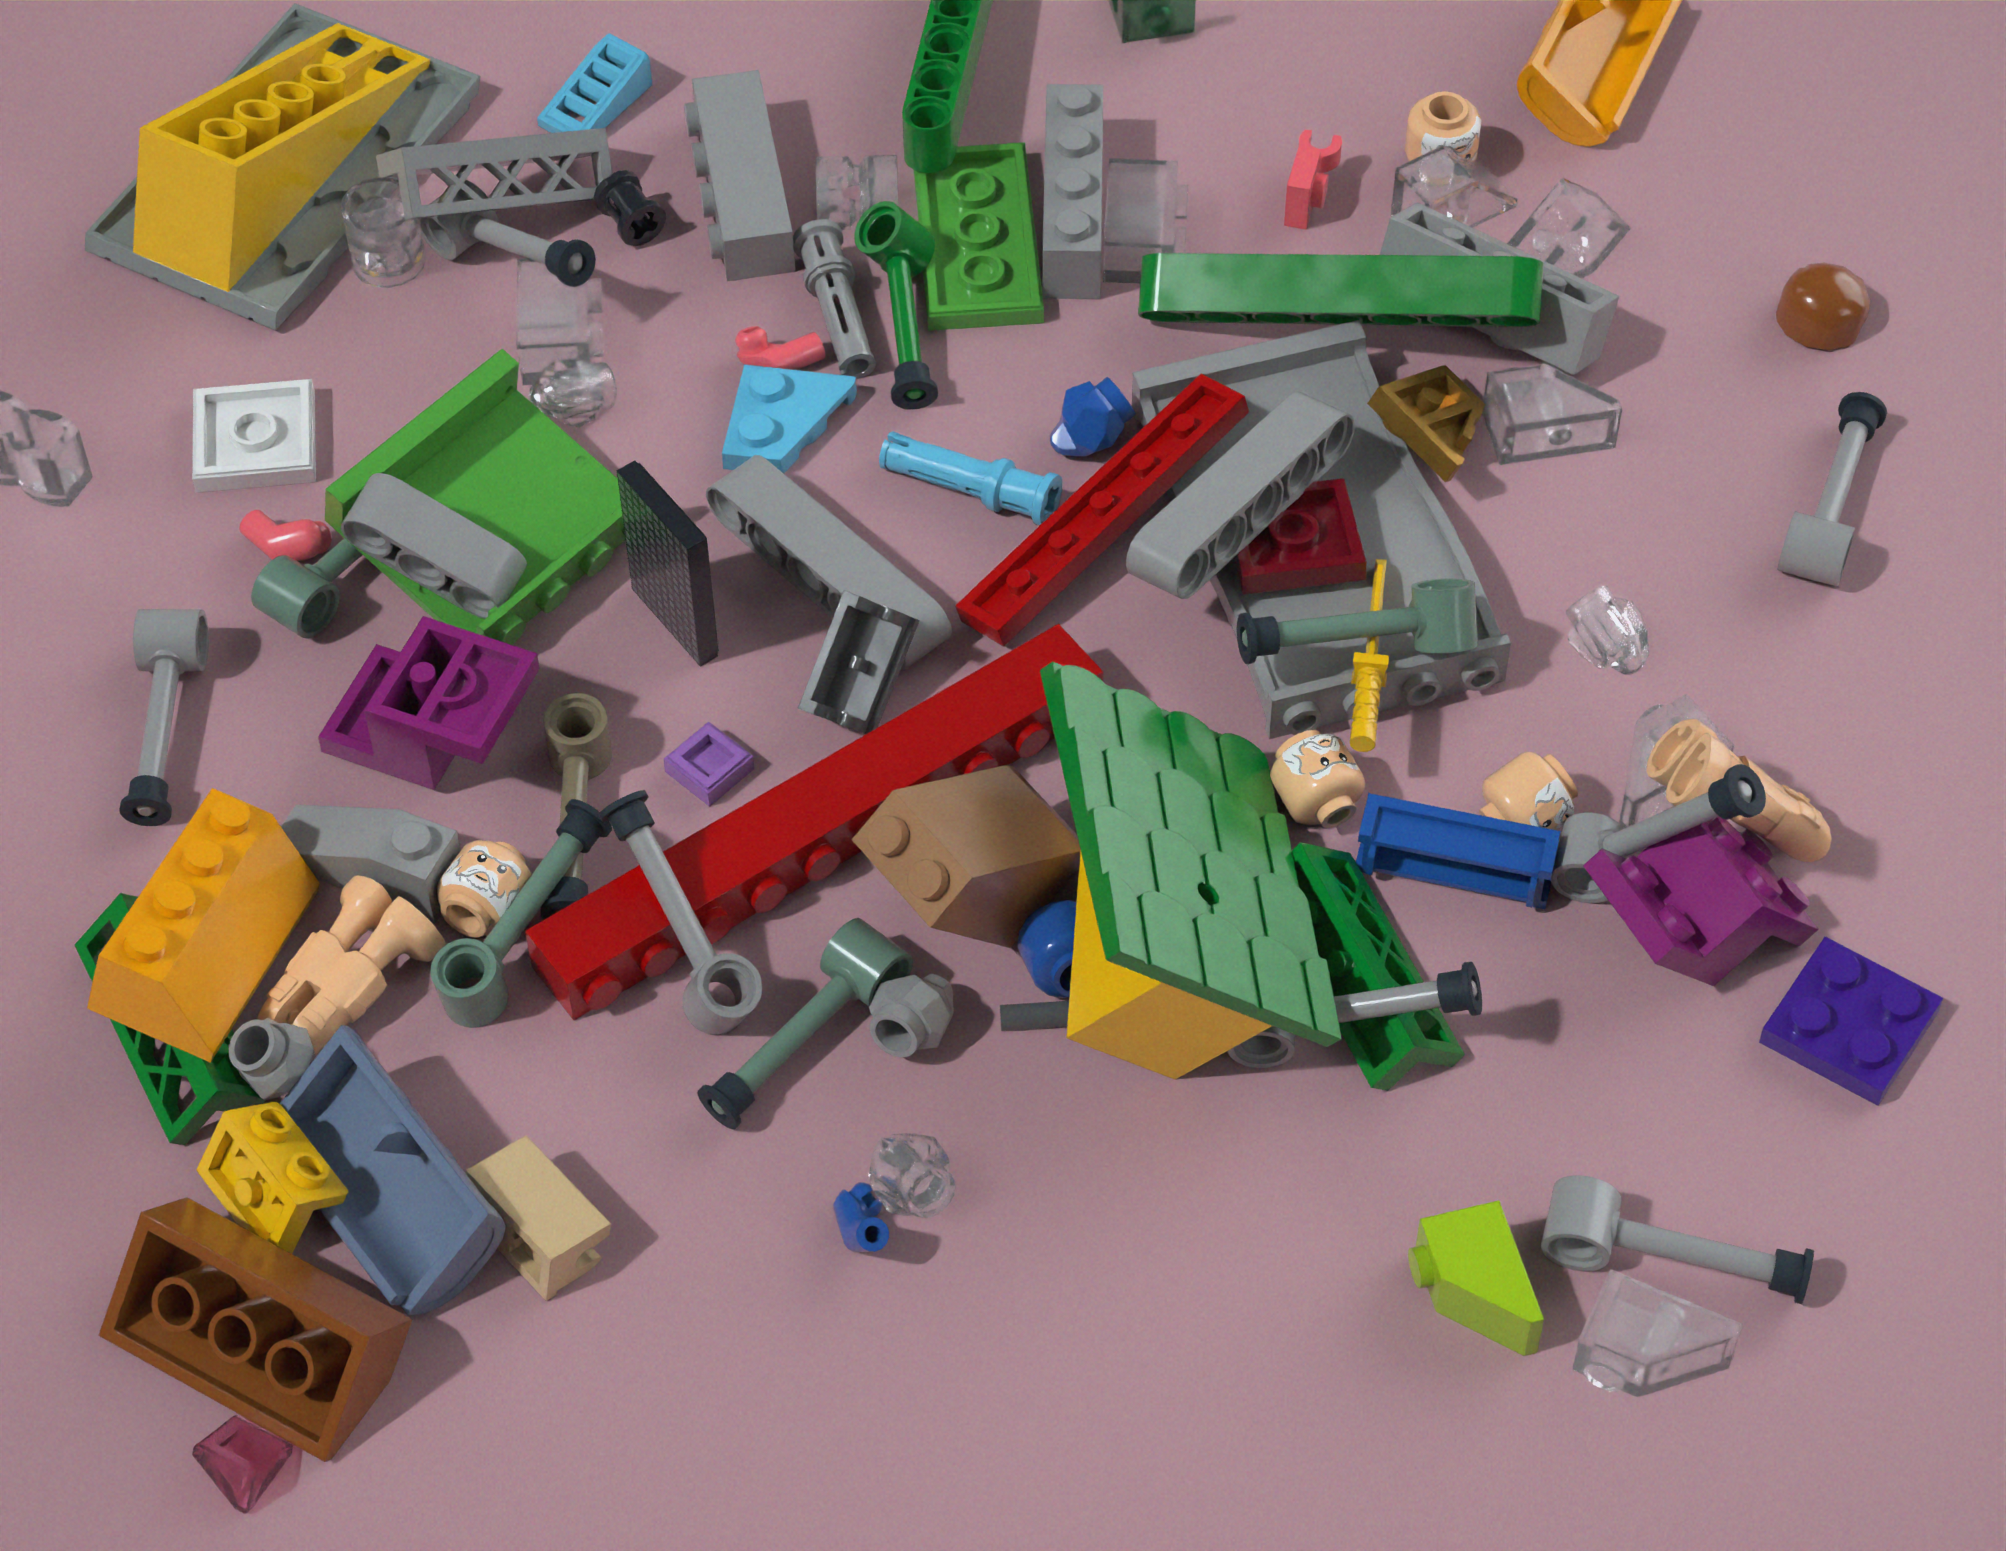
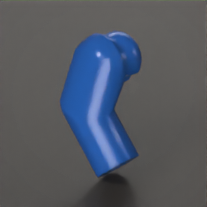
(857, 1219)

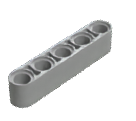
(1239, 495)
(819, 550)

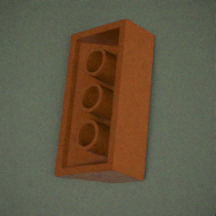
(253, 1326)

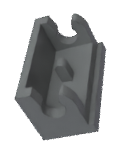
(858, 663)

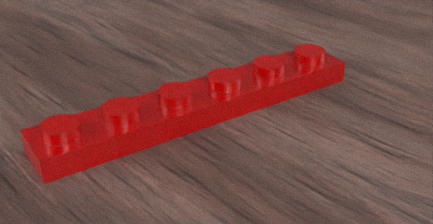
(1101, 509)

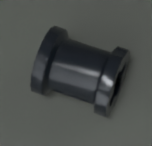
(629, 208)

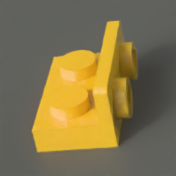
(268, 1173)

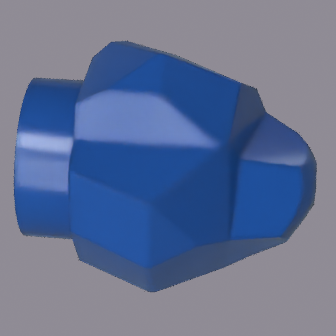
(1090, 418)

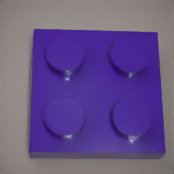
(1851, 1020)

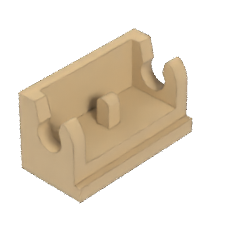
(543, 1214)

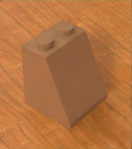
(972, 852)

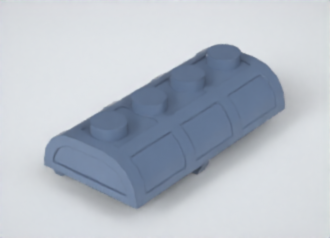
(408, 1202)

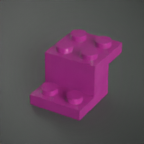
(429, 702)
(1703, 899)

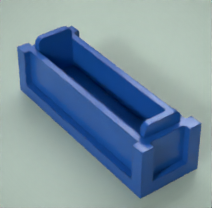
(1457, 849)

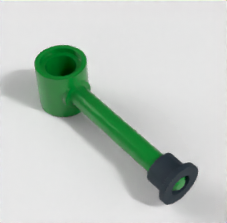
(903, 251)

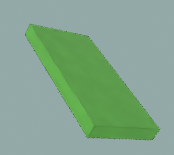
(984, 240)

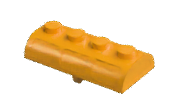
(1592, 64)

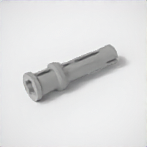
(851, 347)

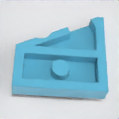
(781, 413)

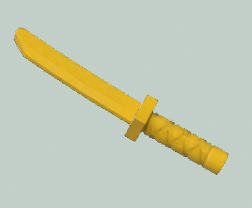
(1369, 676)

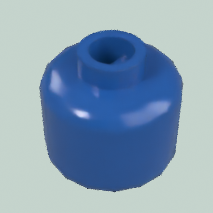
(1048, 947)

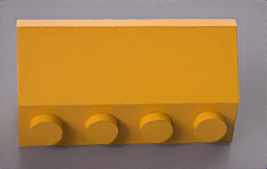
(204, 928)

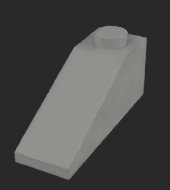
(377, 843)

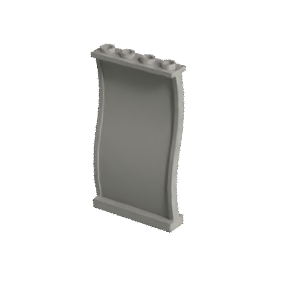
(1395, 521)

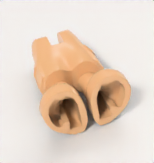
(1693, 758)
(334, 987)

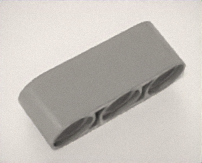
(433, 545)

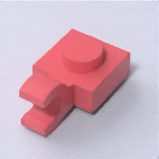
(1307, 183)

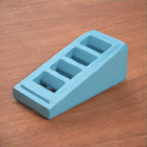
(610, 62)

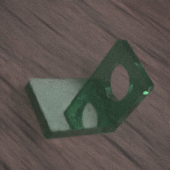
(1153, 18)

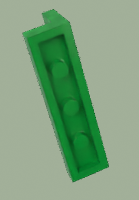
(1366, 957)
(214, 1083)

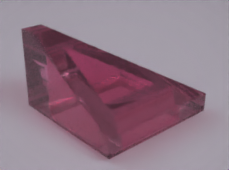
(242, 1460)

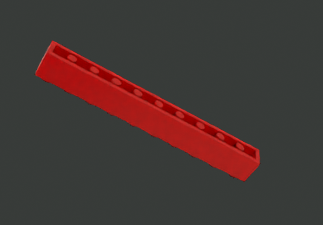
(798, 827)

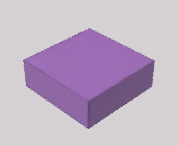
(708, 764)

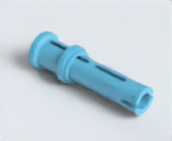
(995, 483)

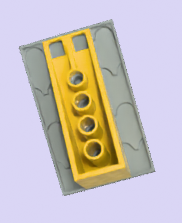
(251, 177)

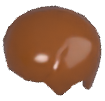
(1823, 306)

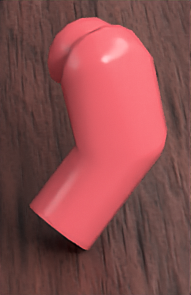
(790, 355)
(296, 539)

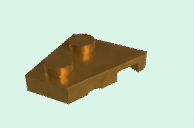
(1432, 415)

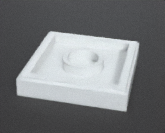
(254, 435)

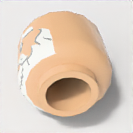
(1443, 121)
(1317, 779)
(1530, 792)
(481, 886)

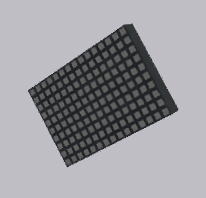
(668, 562)

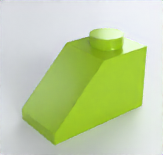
(1478, 1275)

